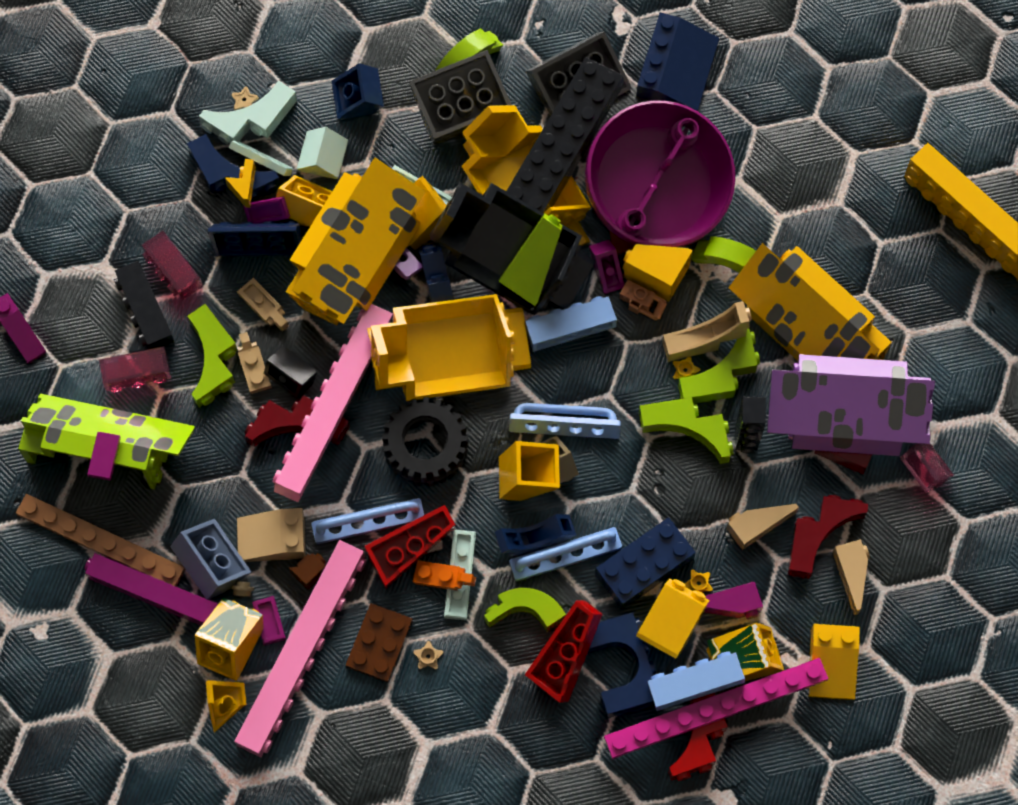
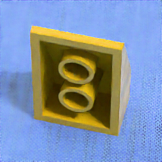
(839, 654)

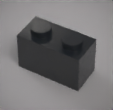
(290, 371)

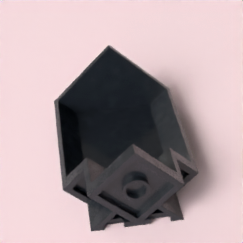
(488, 233)

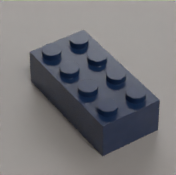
(645, 563)

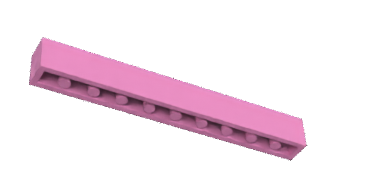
(329, 408)
(300, 648)

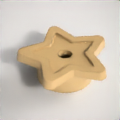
(238, 97)
(428, 650)

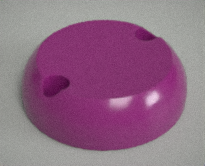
(660, 176)

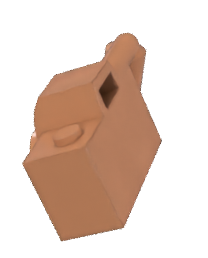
(642, 299)

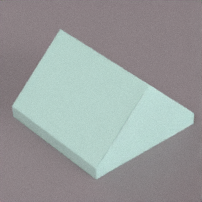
(322, 153)

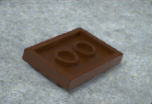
(379, 642)

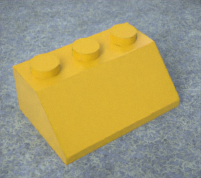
(303, 199)

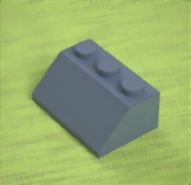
(210, 558)

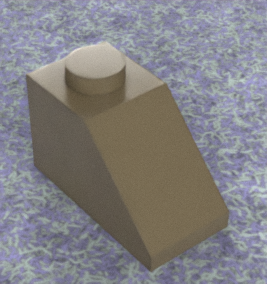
(566, 462)

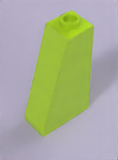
(531, 263)

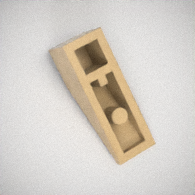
(756, 523)
(852, 566)

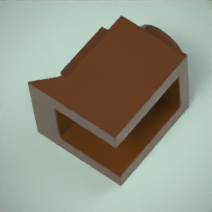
(309, 570)

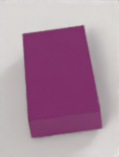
(267, 210)
(104, 455)
(272, 625)

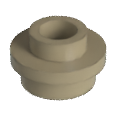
(242, 588)

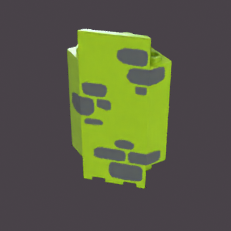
(72, 429)

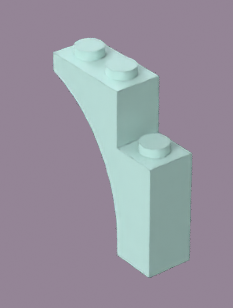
(259, 117)

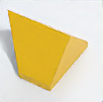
(224, 700)

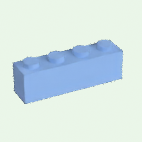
(570, 323)
(696, 681)

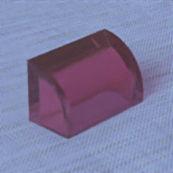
(926, 466)

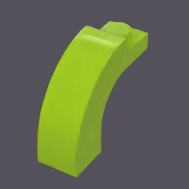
(471, 45)
(723, 252)
(526, 600)

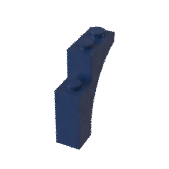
(216, 168)
(435, 272)

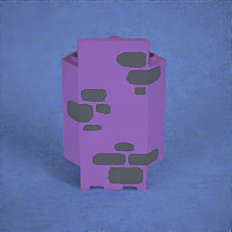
(850, 405)

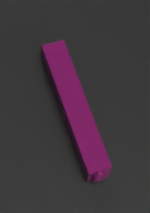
(149, 589)

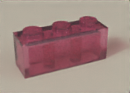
(171, 266)
(135, 369)

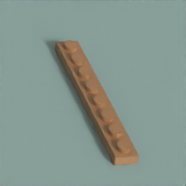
(99, 540)

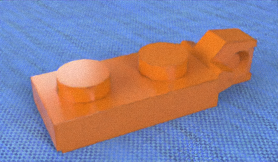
(442, 576)

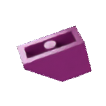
(607, 266)

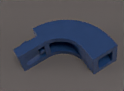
(535, 537)

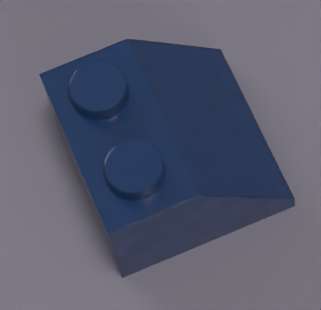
(357, 92)

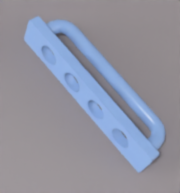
(519, 421)
(323, 535)
(520, 564)

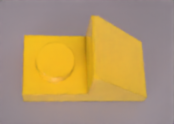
(243, 186)

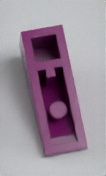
(19, 330)
(736, 602)

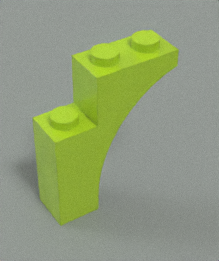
(217, 347)
(719, 381)
(681, 418)

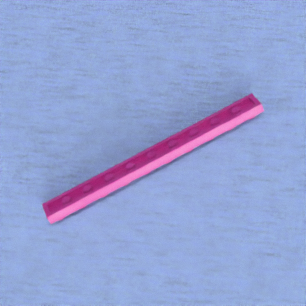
(715, 708)

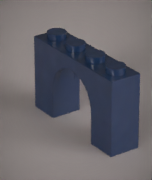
(622, 633)

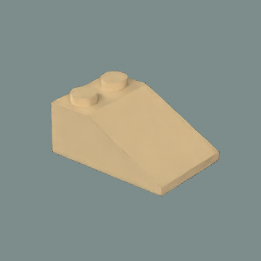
(272, 535)

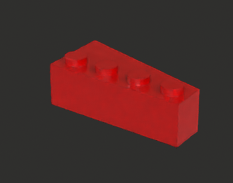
(405, 546)
(565, 652)

